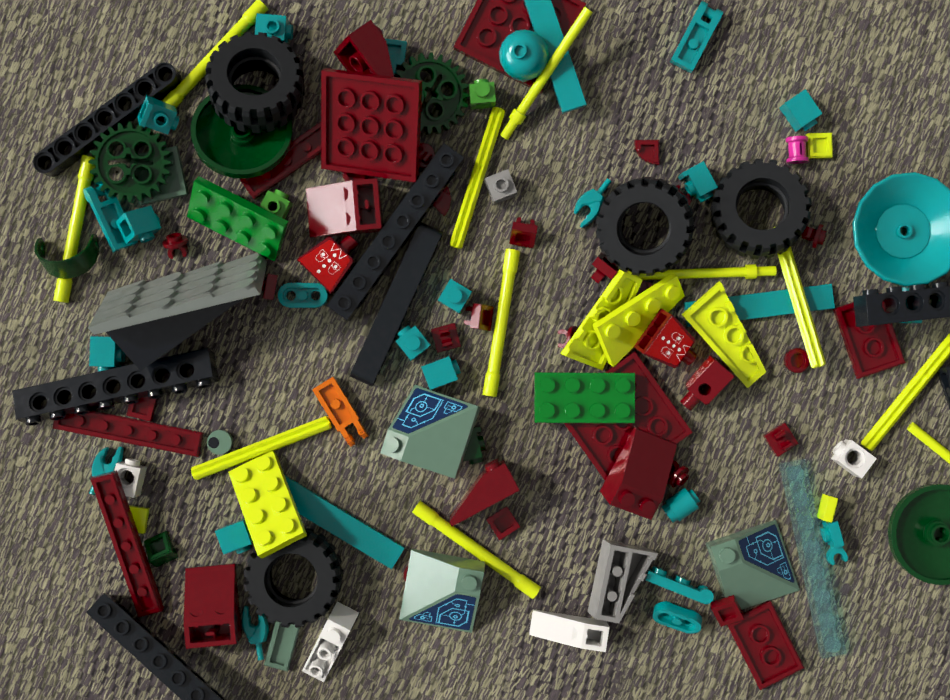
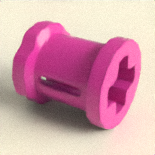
(797, 150)

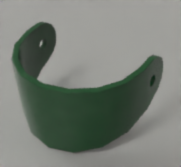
(73, 266)

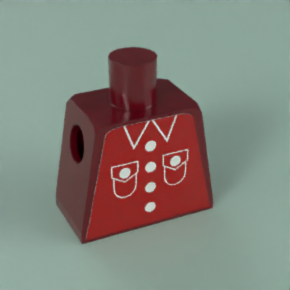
(330, 262)
(667, 341)
(711, 373)

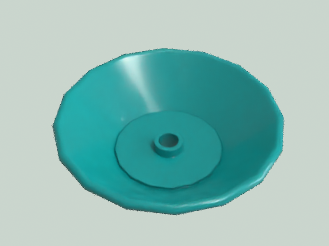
(920, 207)

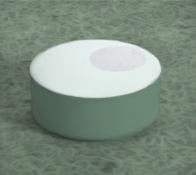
(220, 442)

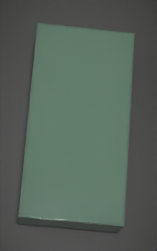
(281, 646)

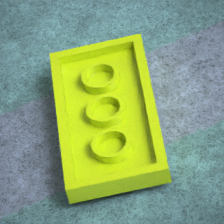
(267, 504)

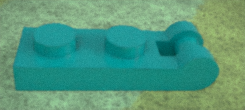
(696, 37)
(107, 214)
(679, 585)

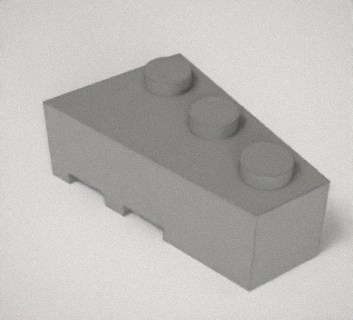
(617, 578)

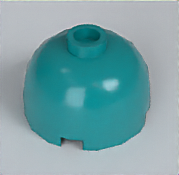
(524, 55)

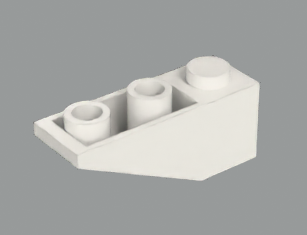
(570, 630)
(330, 641)

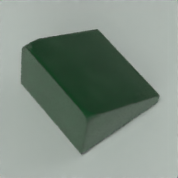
(160, 549)

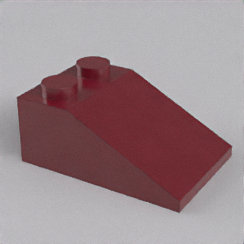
(365, 51)
(640, 474)
(489, 488)

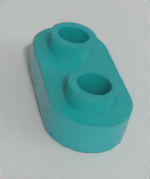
(303, 295)
(677, 617)

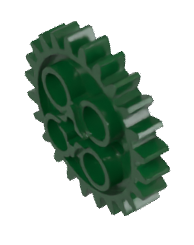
(447, 105)
(130, 185)

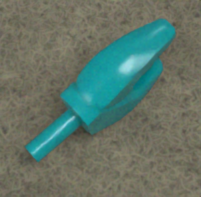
(593, 200)
(101, 467)
(255, 634)

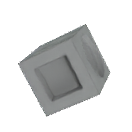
(500, 187)

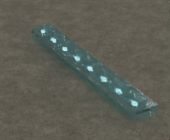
(812, 558)

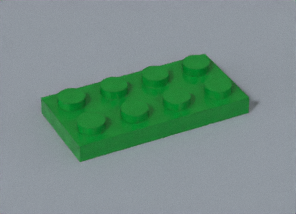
(236, 218)
(584, 397)

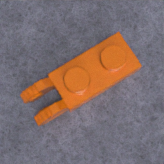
(339, 409)

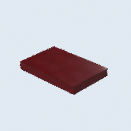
(868, 347)
(765, 645)

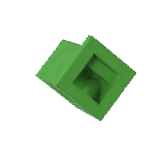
(482, 94)
(281, 199)

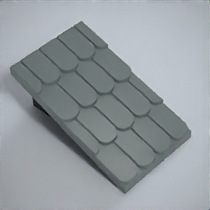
(162, 313)

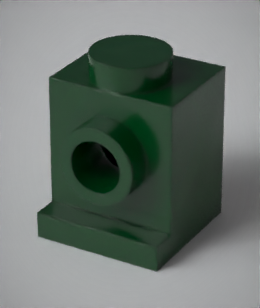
(475, 446)

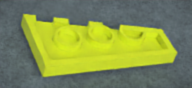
(626, 324)
(721, 329)
(584, 343)

